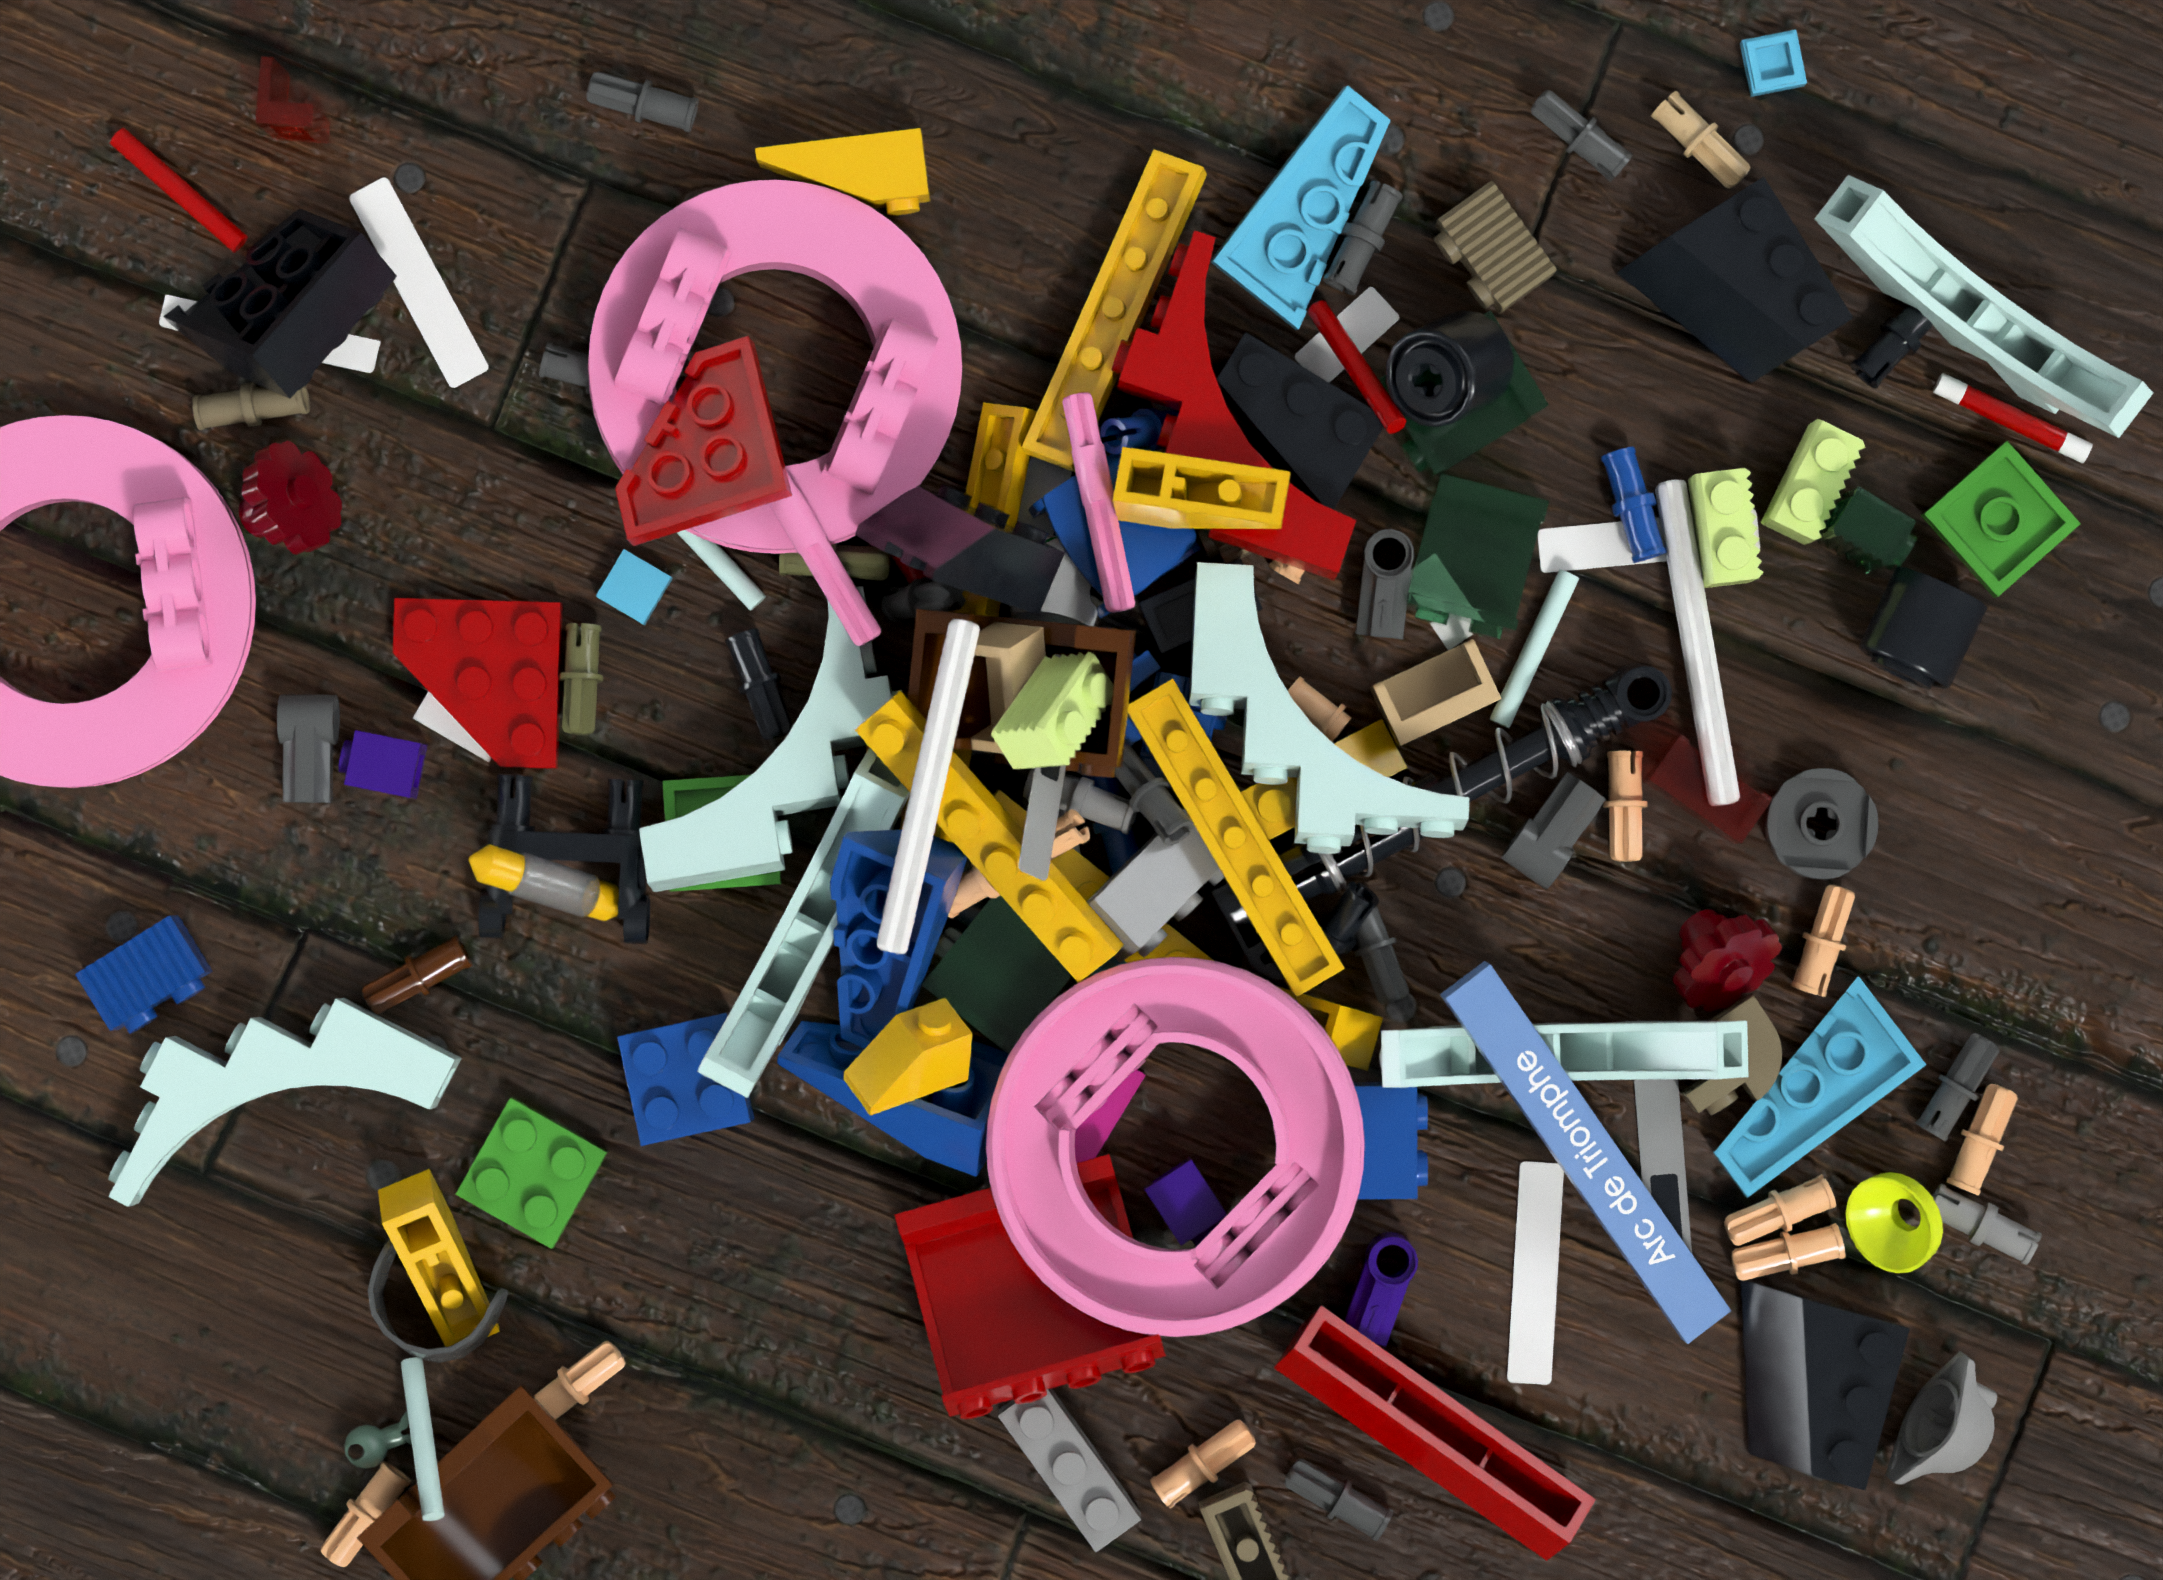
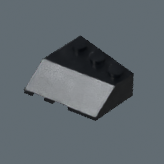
(1742, 283)
(288, 302)
(1817, 1382)

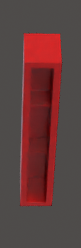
(1435, 1433)

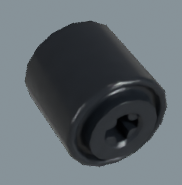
(1449, 368)
(1921, 629)

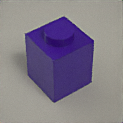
(383, 764)
(1186, 1202)

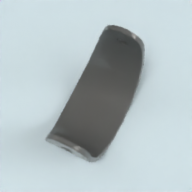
(457, 1351)

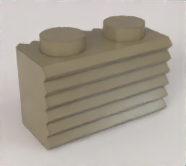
(1493, 248)
(1242, 1535)

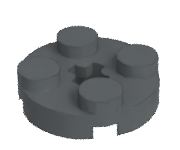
(1796, 844)

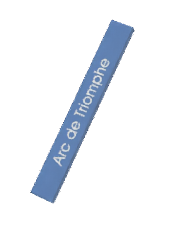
(1585, 1151)

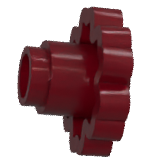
(289, 498)
(1723, 958)

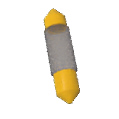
(546, 882)

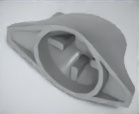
(1945, 1425)

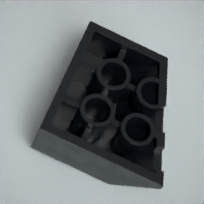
(966, 546)

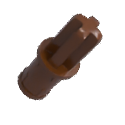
(416, 975)

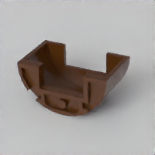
(1111, 646)
(503, 1501)

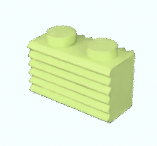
(1813, 482)
(1725, 527)
(1054, 711)

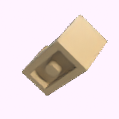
(1011, 659)
(1435, 693)

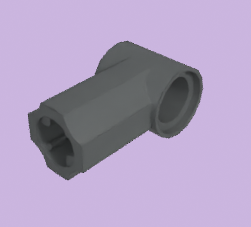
(1384, 592)
(308, 730)
(1546, 841)

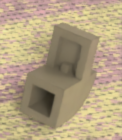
(1763, 1061)

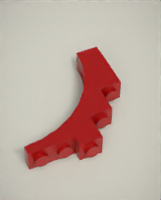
(1178, 374)

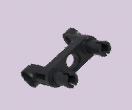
(616, 844)

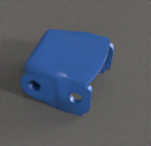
(1148, 548)

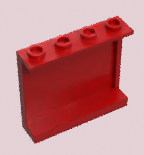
(994, 1320)

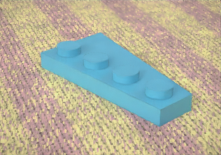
(1293, 225)
(1827, 1083)

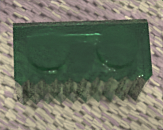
(1868, 531)

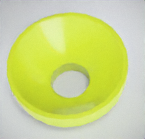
(1881, 1231)

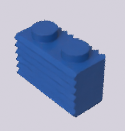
(144, 974)

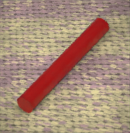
(178, 190)
(1356, 367)

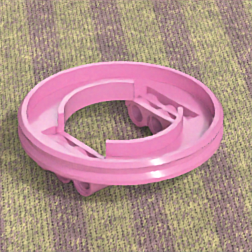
(906, 391)
(193, 587)
(1071, 1066)

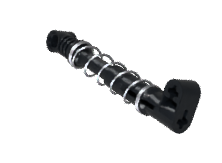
(1565, 731)

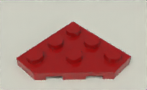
(707, 449)
(490, 670)

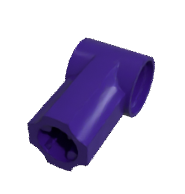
(1380, 1294)

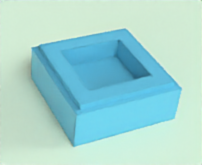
(1773, 63)
(634, 587)

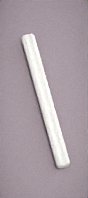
(1697, 643)
(928, 786)

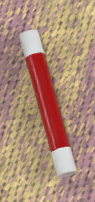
(2012, 418)

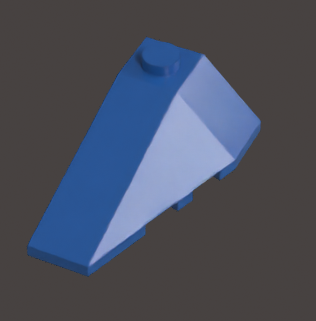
(873, 981)
(938, 1126)

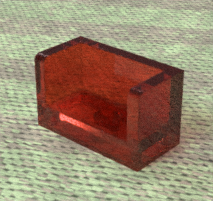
(1681, 780)

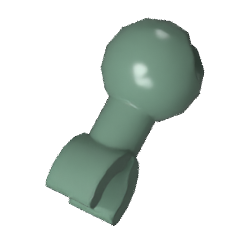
(376, 1442)

